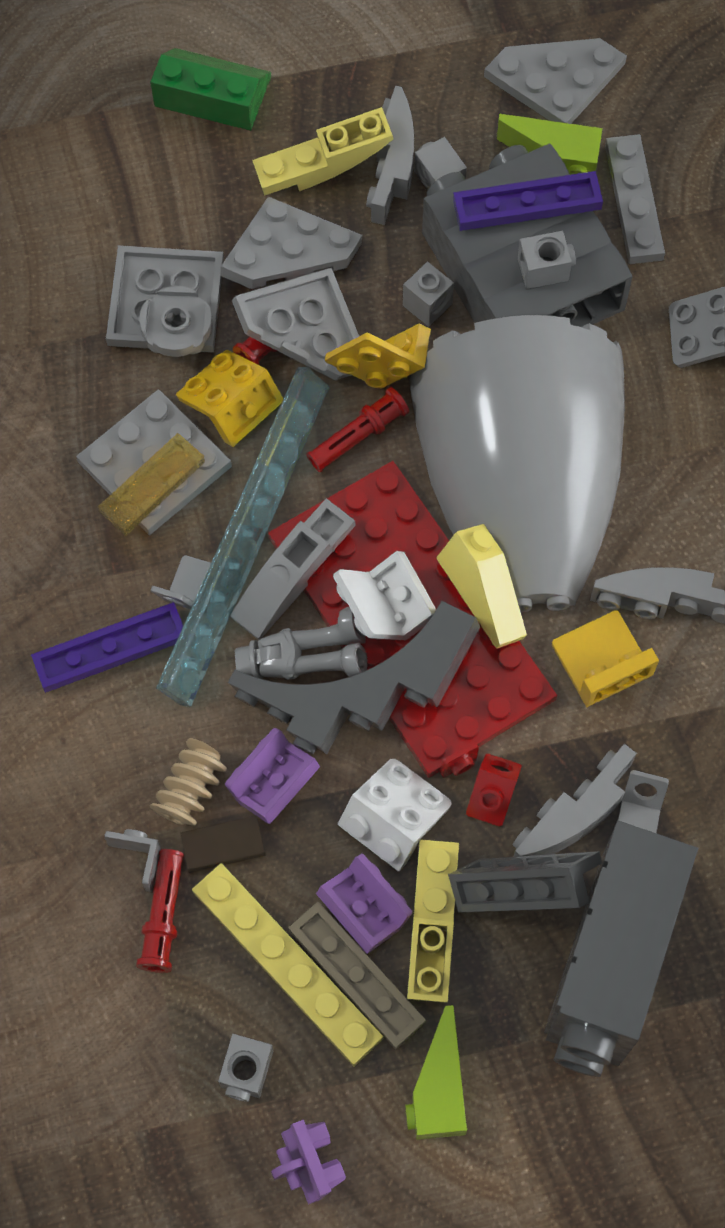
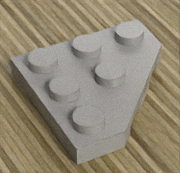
(556, 76)
(288, 245)
(299, 319)

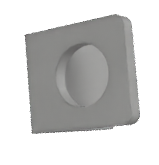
(185, 583)
(639, 809)
(138, 841)

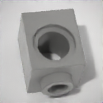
(437, 160)
(539, 272)
(428, 294)
(243, 1049)

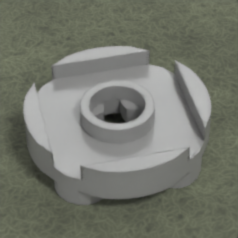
(179, 340)

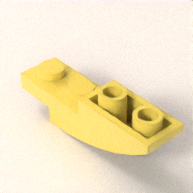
(325, 157)
(432, 922)

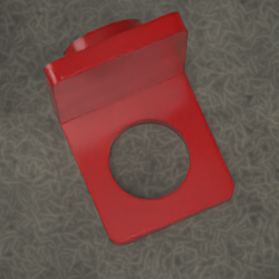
(460, 761)
(493, 790)

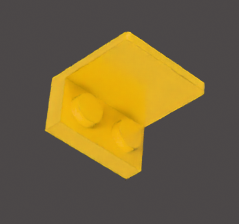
(382, 361)
(232, 394)
(603, 658)

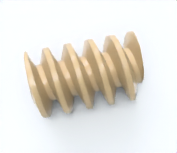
(188, 783)

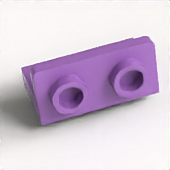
(271, 776)
(365, 903)

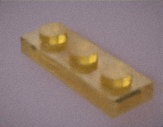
(151, 484)

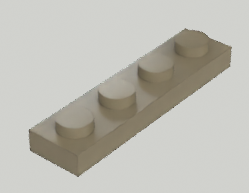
(357, 975)

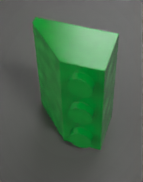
(209, 88)

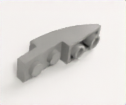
(394, 159)
(290, 567)
(654, 589)
(570, 820)

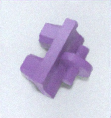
(301, 1163)

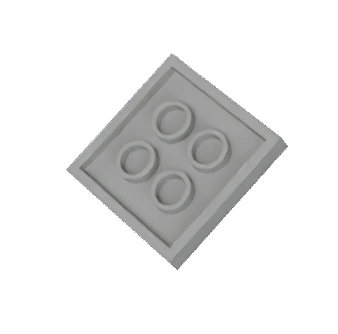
(147, 270)
(136, 439)

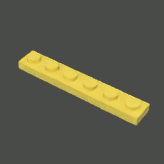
(288, 964)

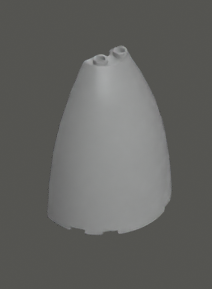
(528, 441)

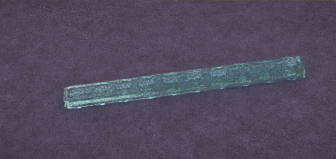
(243, 538)

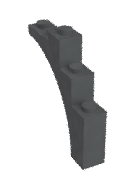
(419, 669)

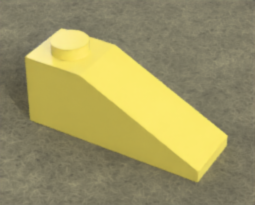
(484, 582)

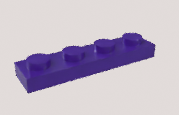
(527, 200)
(108, 647)

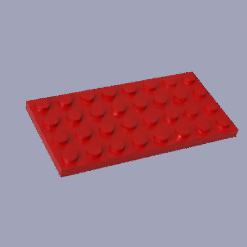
(491, 685)

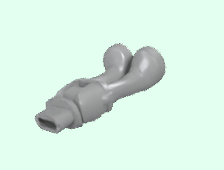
(281, 652)

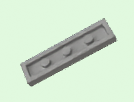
(634, 199)

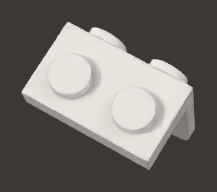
(387, 599)
(393, 812)

